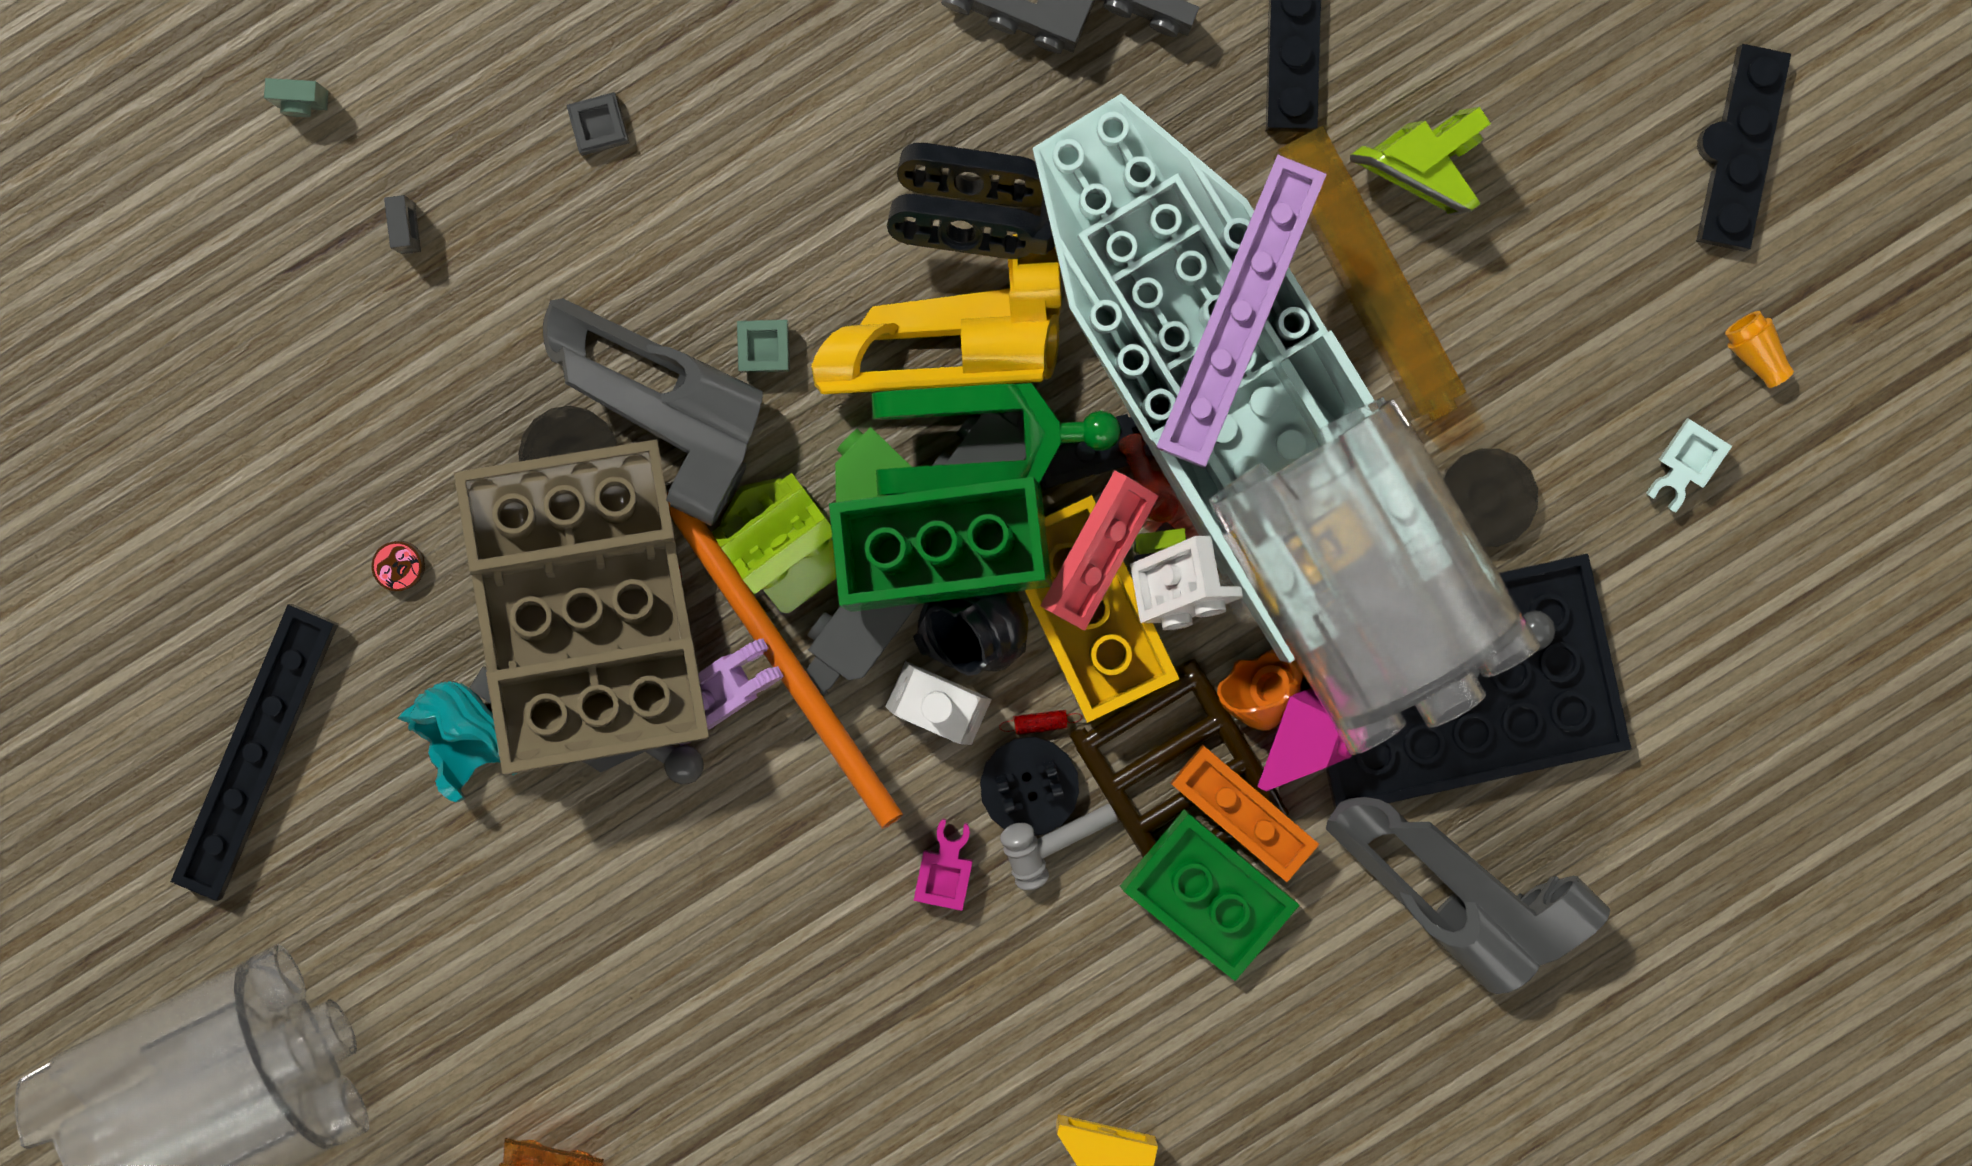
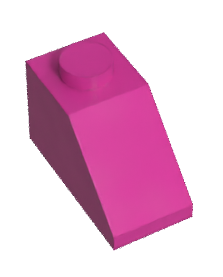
(1302, 743)

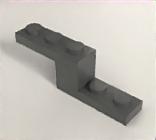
(1060, 22)

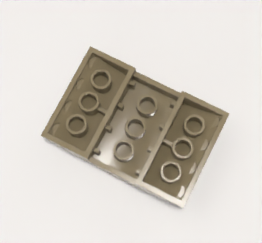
(580, 606)

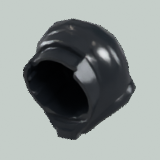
(974, 632)

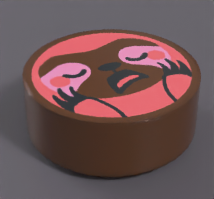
(398, 565)

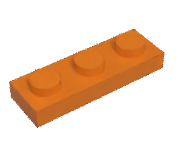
(1244, 813)

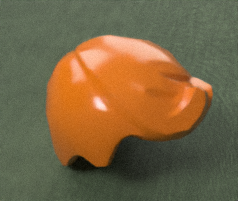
(1260, 690)

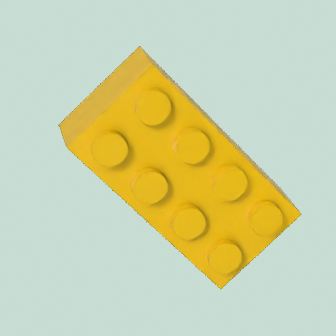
(1116, 653)

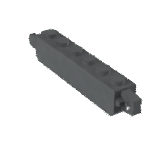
(855, 640)

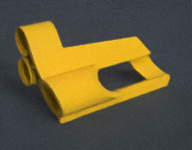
(1003, 334)

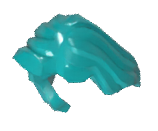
(458, 733)

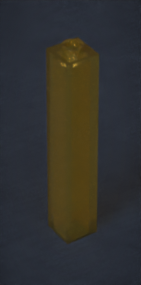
(1376, 284)

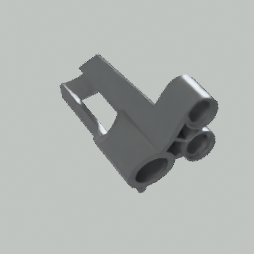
(1483, 923)

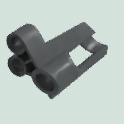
(702, 415)

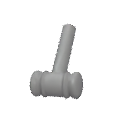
(1027, 852)

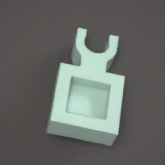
(1692, 456)

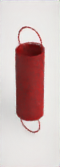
(1040, 722)

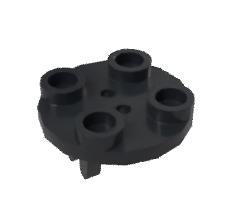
(1052, 779)

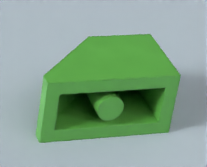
(860, 459)

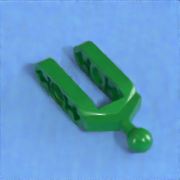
(1041, 433)

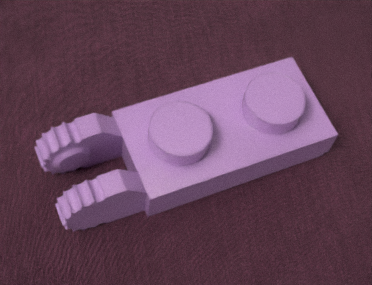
(726, 686)

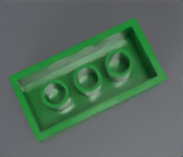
(940, 544)

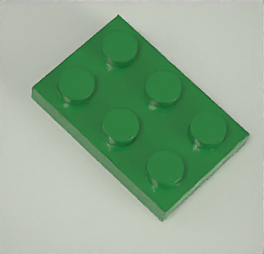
(1209, 895)

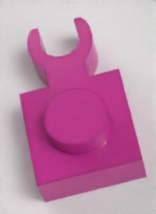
(944, 875)

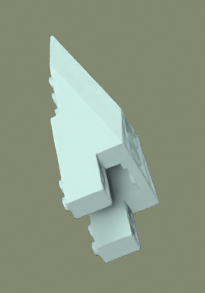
(1142, 263)

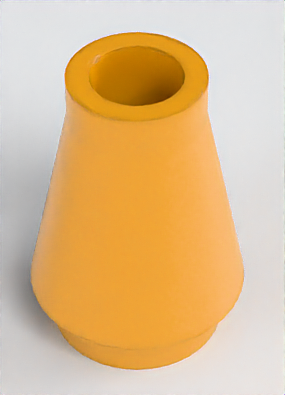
(1760, 348)

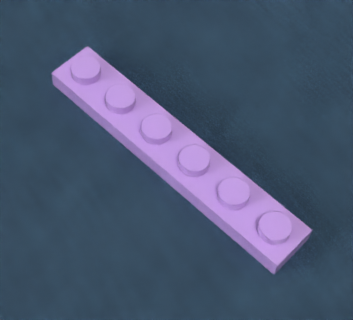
(1241, 311)

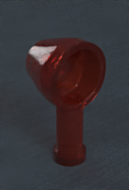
(1151, 479)

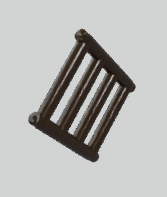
(1114, 784)

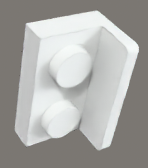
(1181, 584)

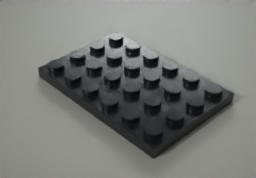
(1534, 716)

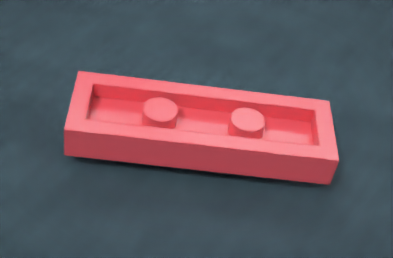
(1099, 550)

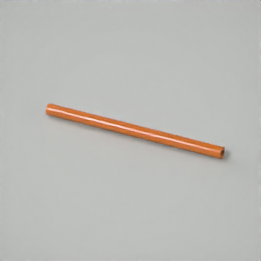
(795, 676)

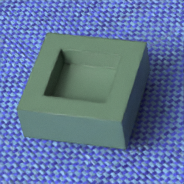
(296, 97)
(763, 346)

